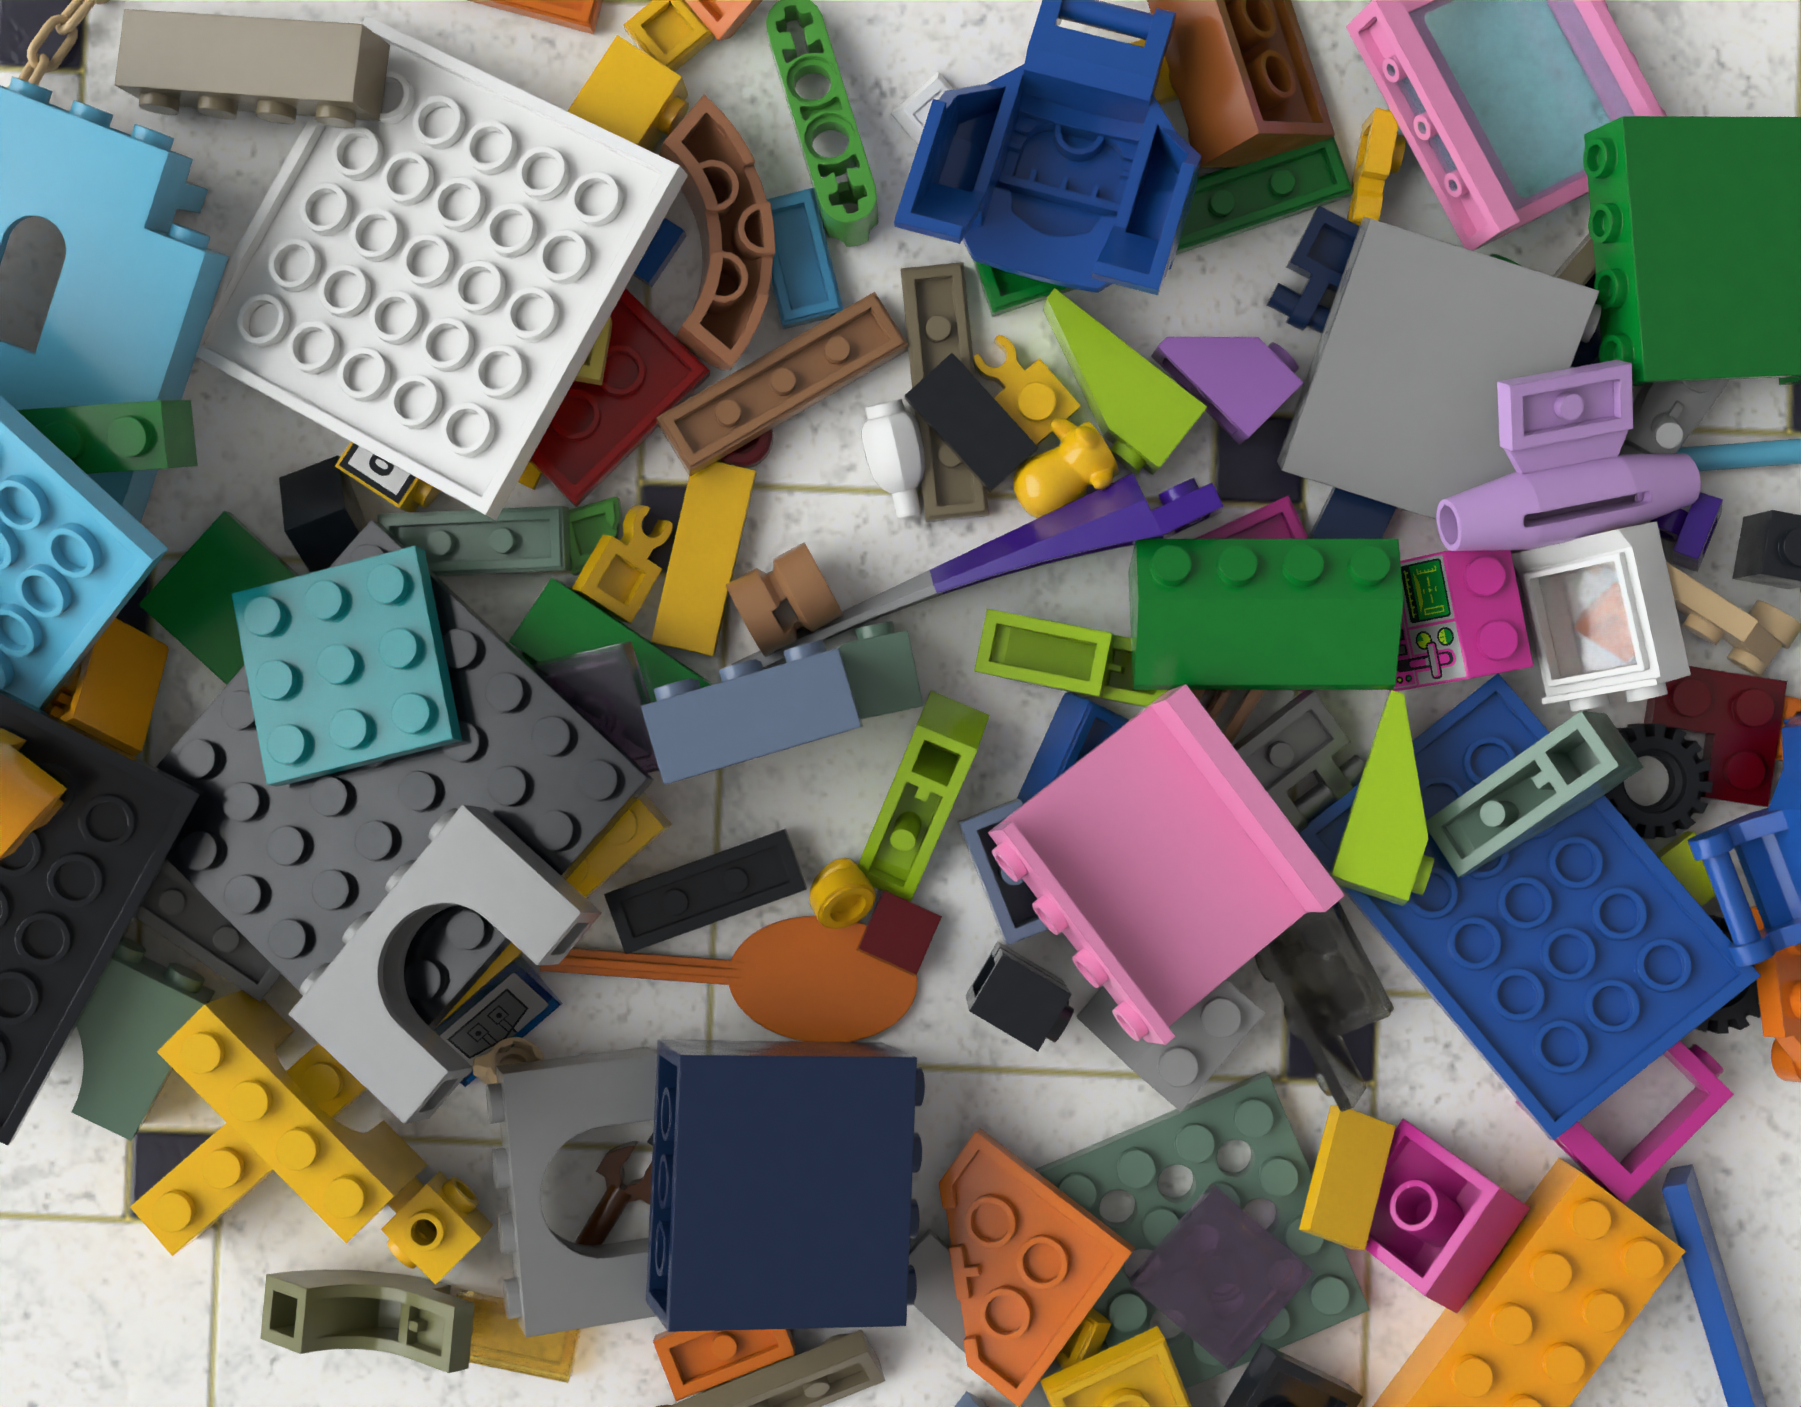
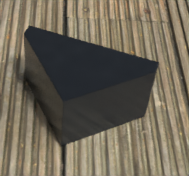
(320, 513)

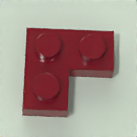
(1740, 726)

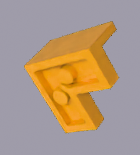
(114, 688)

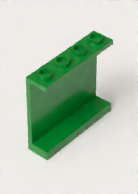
(1698, 245)

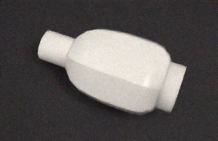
(895, 453)

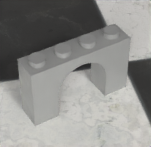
(360, 999)
(539, 1110)

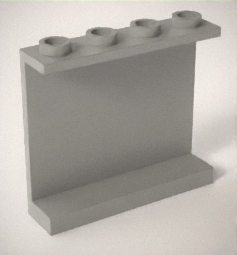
(1413, 362)

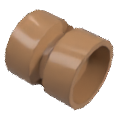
(807, 605)

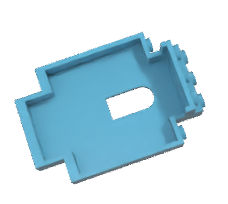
(130, 278)

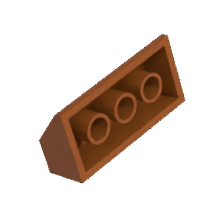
(1243, 79)

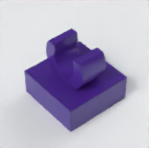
(1691, 530)

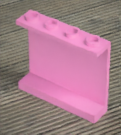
(1162, 863)

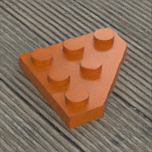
(1020, 1263)

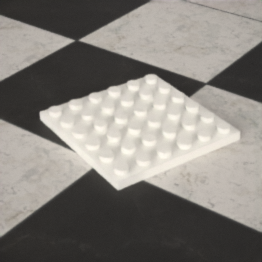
(438, 270)

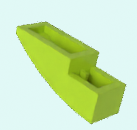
(1060, 658)

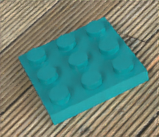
(346, 666)

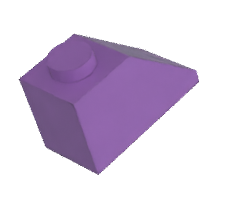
(1232, 376)

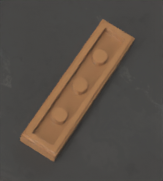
(782, 384)

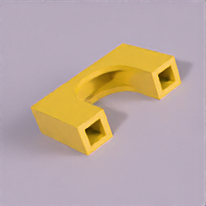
(234, 1067)

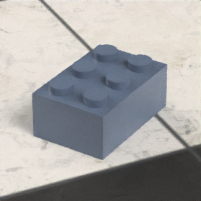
(750, 712)

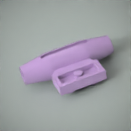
(1569, 476)

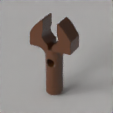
(616, 1195)

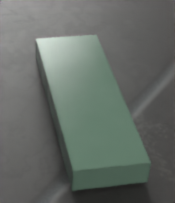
(478, 545)

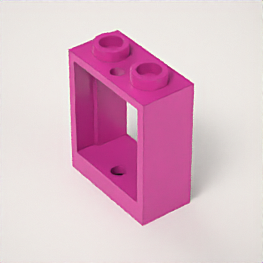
(1629, 1175)

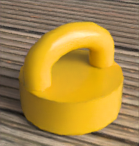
(841, 894)

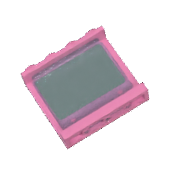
(1500, 99)

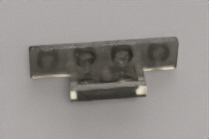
(1326, 994)

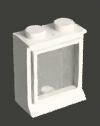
(1603, 617)

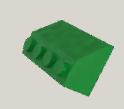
(1265, 614)

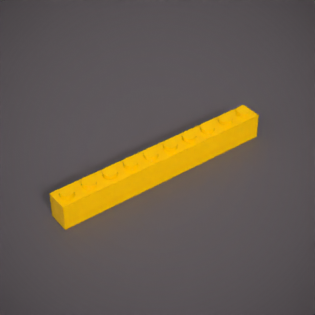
(229, 1169)

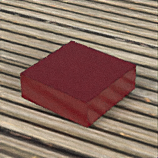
(899, 933)

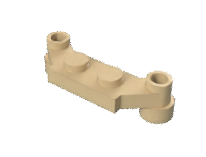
(1753, 635)

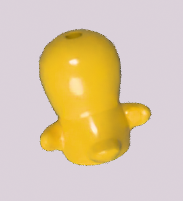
(1066, 471)

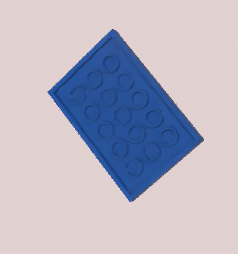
(1563, 953)

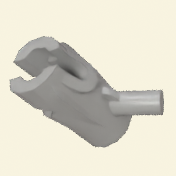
(1668, 414)

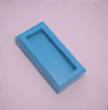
(802, 262)

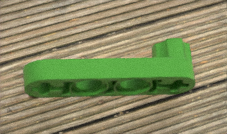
(821, 115)

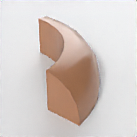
(733, 232)

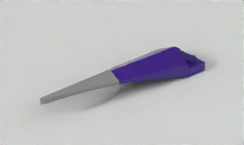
(1086, 526)

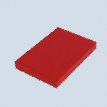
(606, 422)

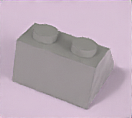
(1201, 1043)

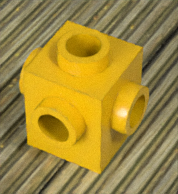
(434, 1225)

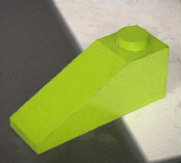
(1129, 396)
(922, 794)
(1387, 820)

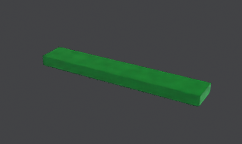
(1222, 207)

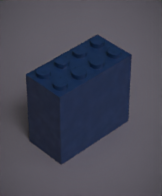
(783, 1185)

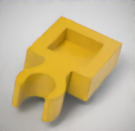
(1377, 156)
(1029, 395)
(619, 570)

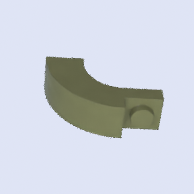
(368, 1312)

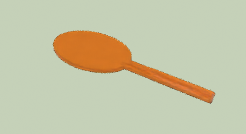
(784, 977)

